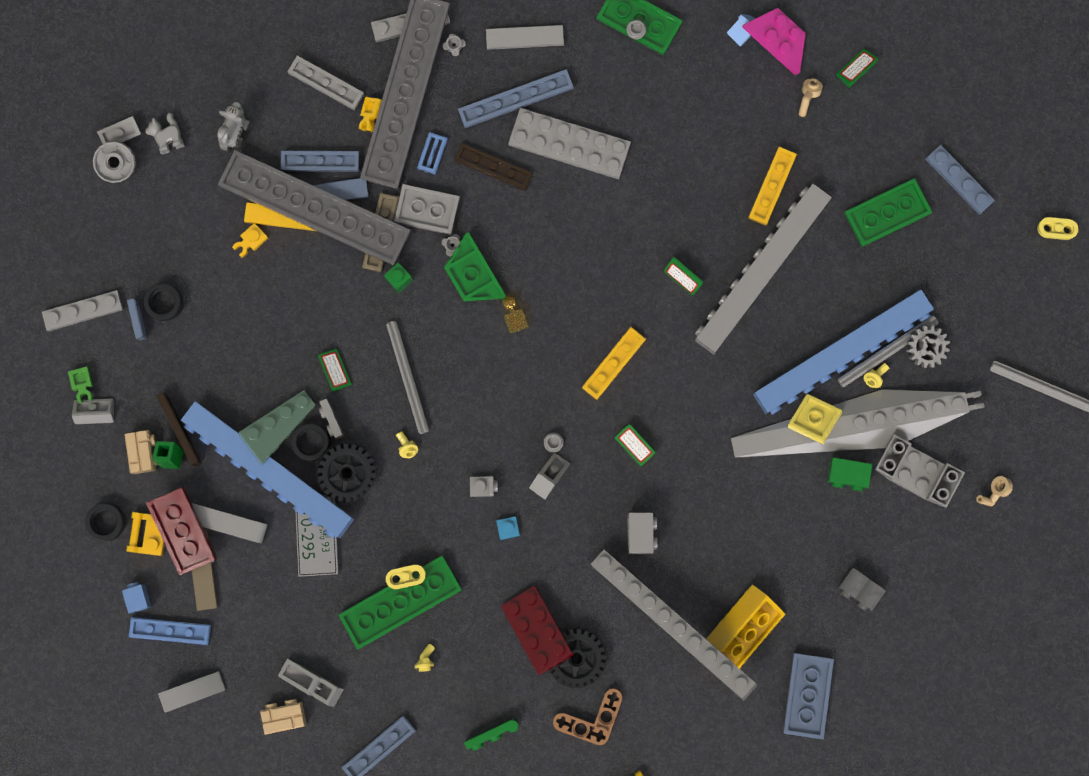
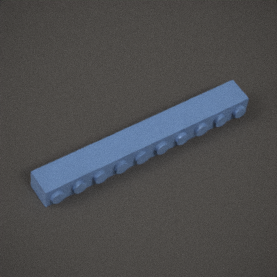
(842, 352)
(272, 473)

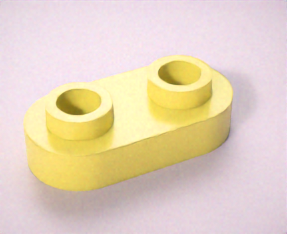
(1057, 228)
(406, 577)

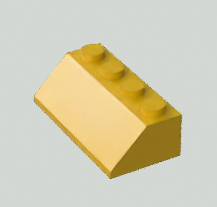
(746, 626)

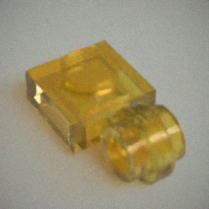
(516, 319)

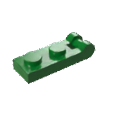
(492, 734)

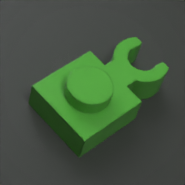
(81, 381)

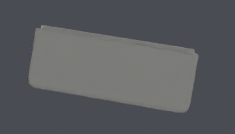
(93, 411)

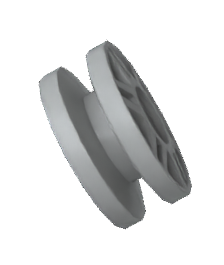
(105, 170)

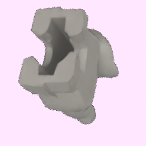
(166, 136)

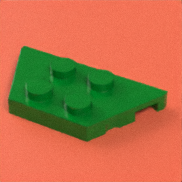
(471, 273)

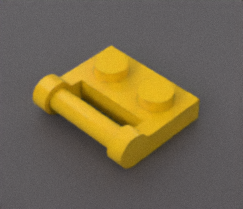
(152, 543)

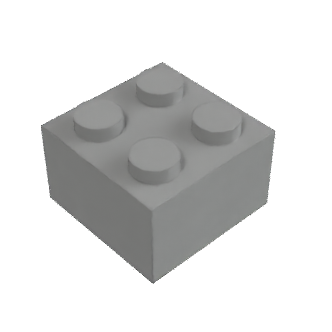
(641, 533)

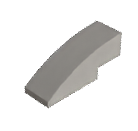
(310, 683)
(191, 692)

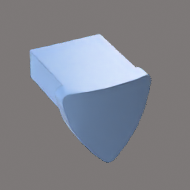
(737, 33)

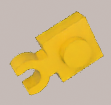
(369, 112)
(252, 237)

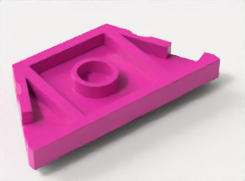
(780, 37)

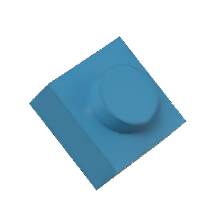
(508, 528)

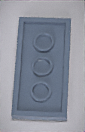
(808, 696)

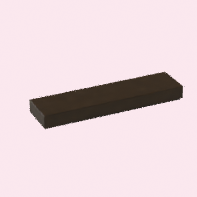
(493, 166)
(178, 429)

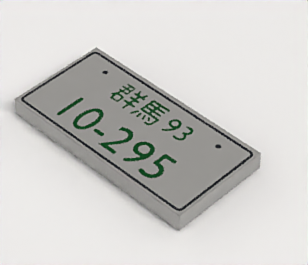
(315, 549)

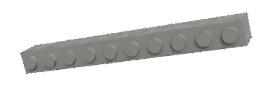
(762, 269)
(674, 625)

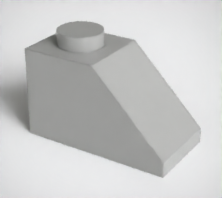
(549, 475)

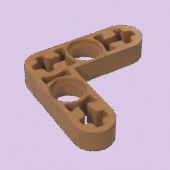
(599, 725)

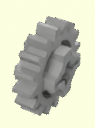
(936, 342)

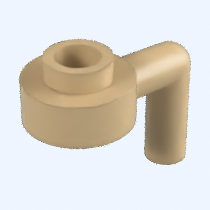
(811, 89)
(997, 489)

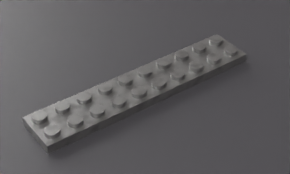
(404, 92)
(314, 208)

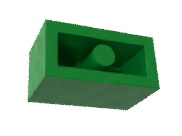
(849, 473)

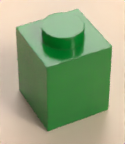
(398, 277)
(168, 455)

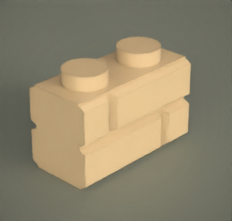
(140, 451)
(283, 717)

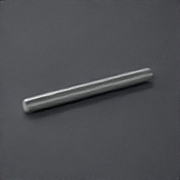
(883, 354)
(407, 377)
(1040, 385)

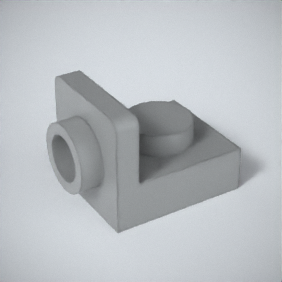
(483, 486)

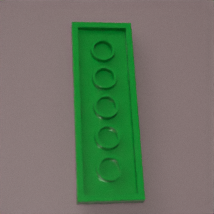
(395, 607)

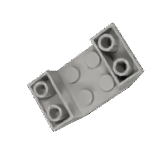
(919, 472)

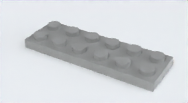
(569, 143)

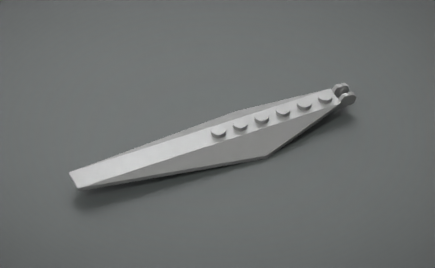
(864, 423)

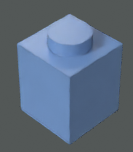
(136, 597)

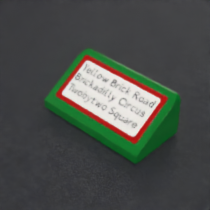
(857, 68)
(683, 276)
(334, 370)
(635, 445)

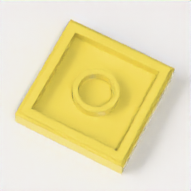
(815, 418)

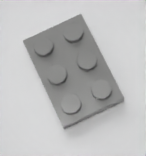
(427, 209)

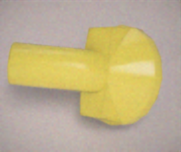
(873, 378)
(408, 448)
(424, 663)

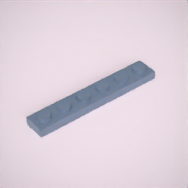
(515, 98)

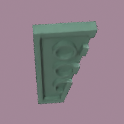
(272, 429)

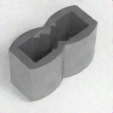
(861, 589)

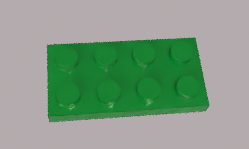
(659, 24)
(888, 212)

